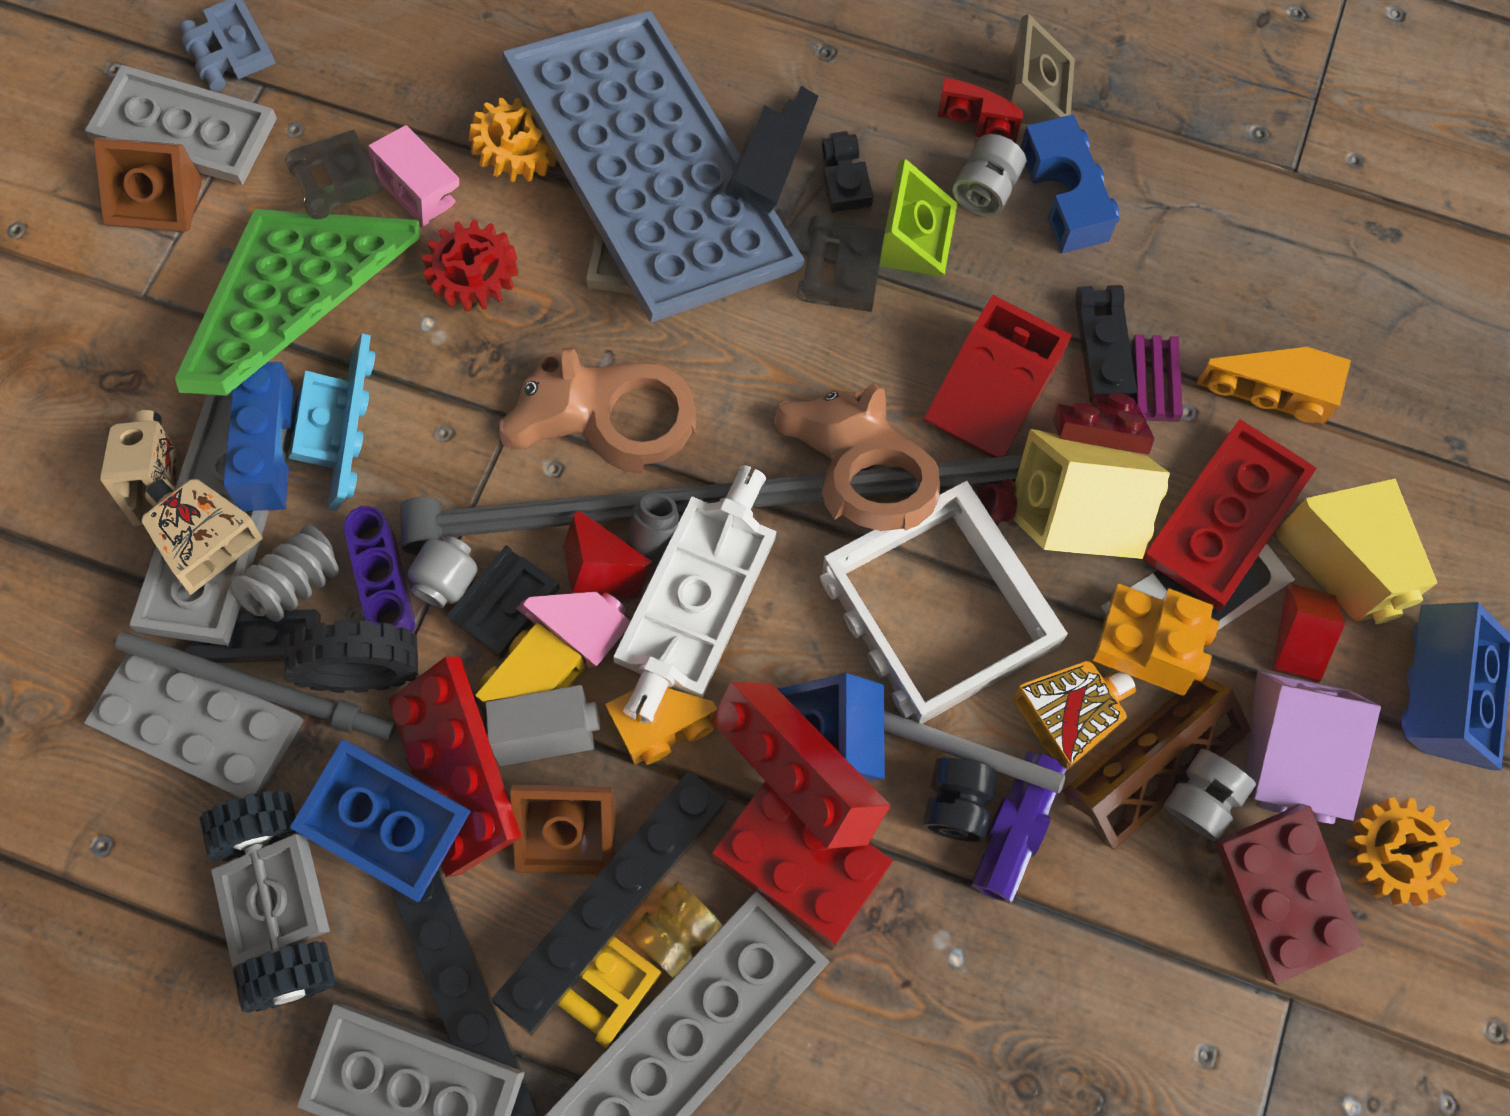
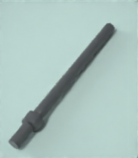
(342, 716)

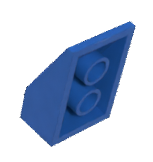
(380, 819)

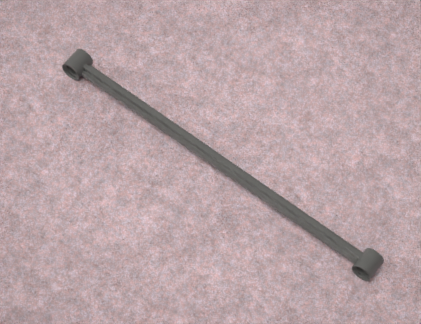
(425, 520)

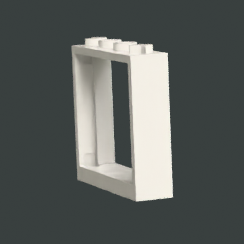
(1001, 564)

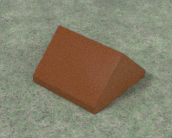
(146, 184)
(564, 828)

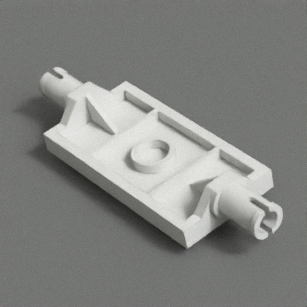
(695, 596)

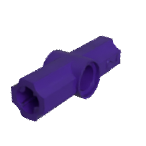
(1015, 834)

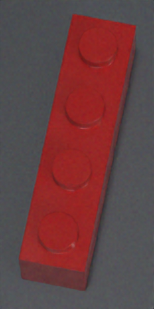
(800, 765)

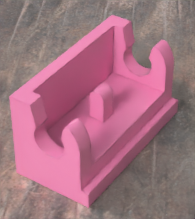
(413, 174)

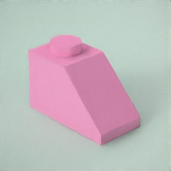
(580, 620)

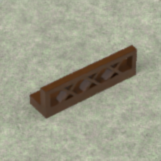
(1154, 749)

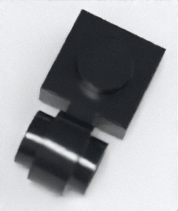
(845, 181)

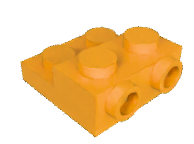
(1157, 637)

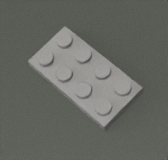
(215, 129)
(195, 725)
(394, 1071)

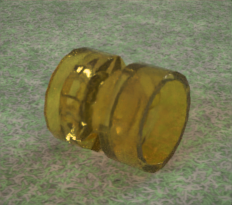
(675, 929)

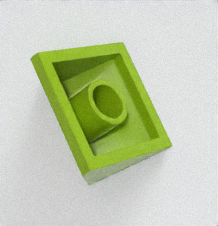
(918, 224)

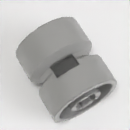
(989, 175)
(1200, 810)

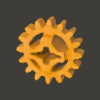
(510, 141)
(1403, 829)

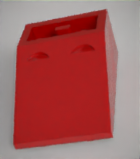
(997, 377)

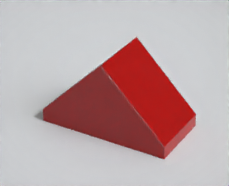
(602, 561)
(1307, 633)

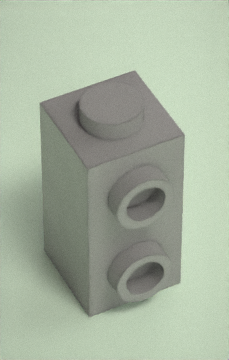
(541, 725)

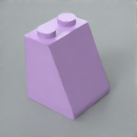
(1309, 746)

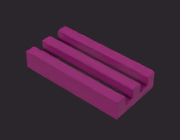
(1157, 346)

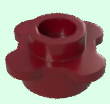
(1000, 501)

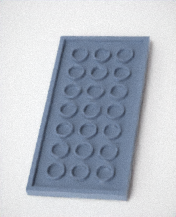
(649, 164)

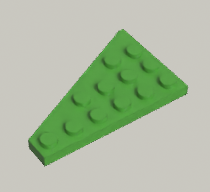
(282, 283)

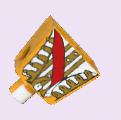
(1074, 709)

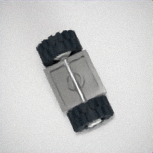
(268, 901)

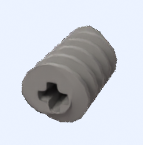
(286, 574)

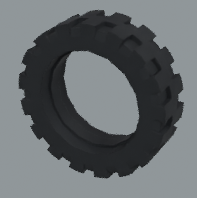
(351, 656)

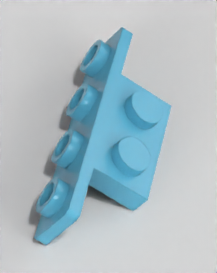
(328, 421)

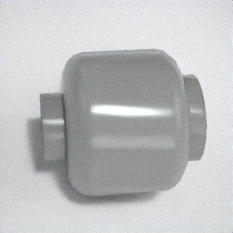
(442, 571)

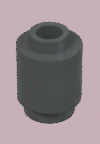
(653, 525)

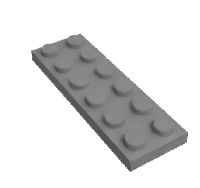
(211, 611)
(701, 1020)

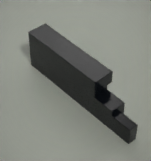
(771, 151)

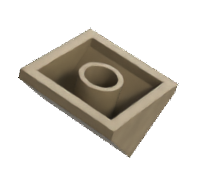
(1040, 74)

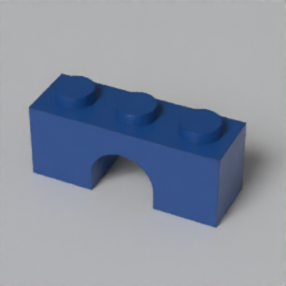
(1061, 153)
(254, 458)

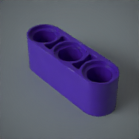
(371, 556)

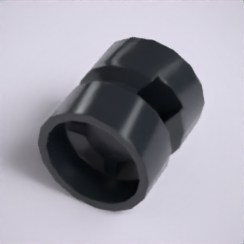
(960, 798)

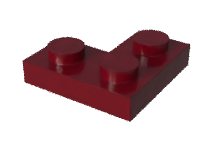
(1108, 422)

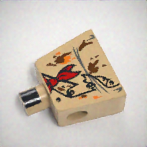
(135, 459)
(196, 530)

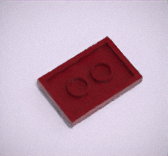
(1288, 893)

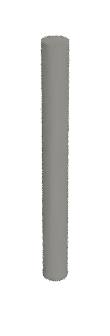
(975, 752)

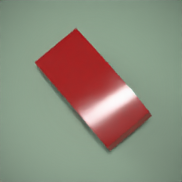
(975, 104)

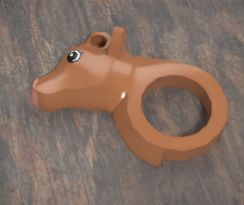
(574, 399)
(856, 435)

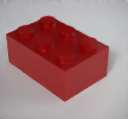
(795, 872)

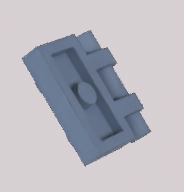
(238, 36)

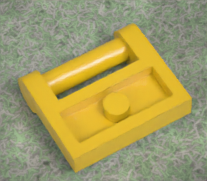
(623, 979)

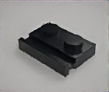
(490, 604)

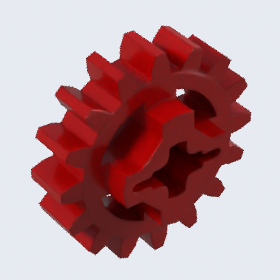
(470, 265)

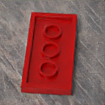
(1229, 514)
(453, 755)

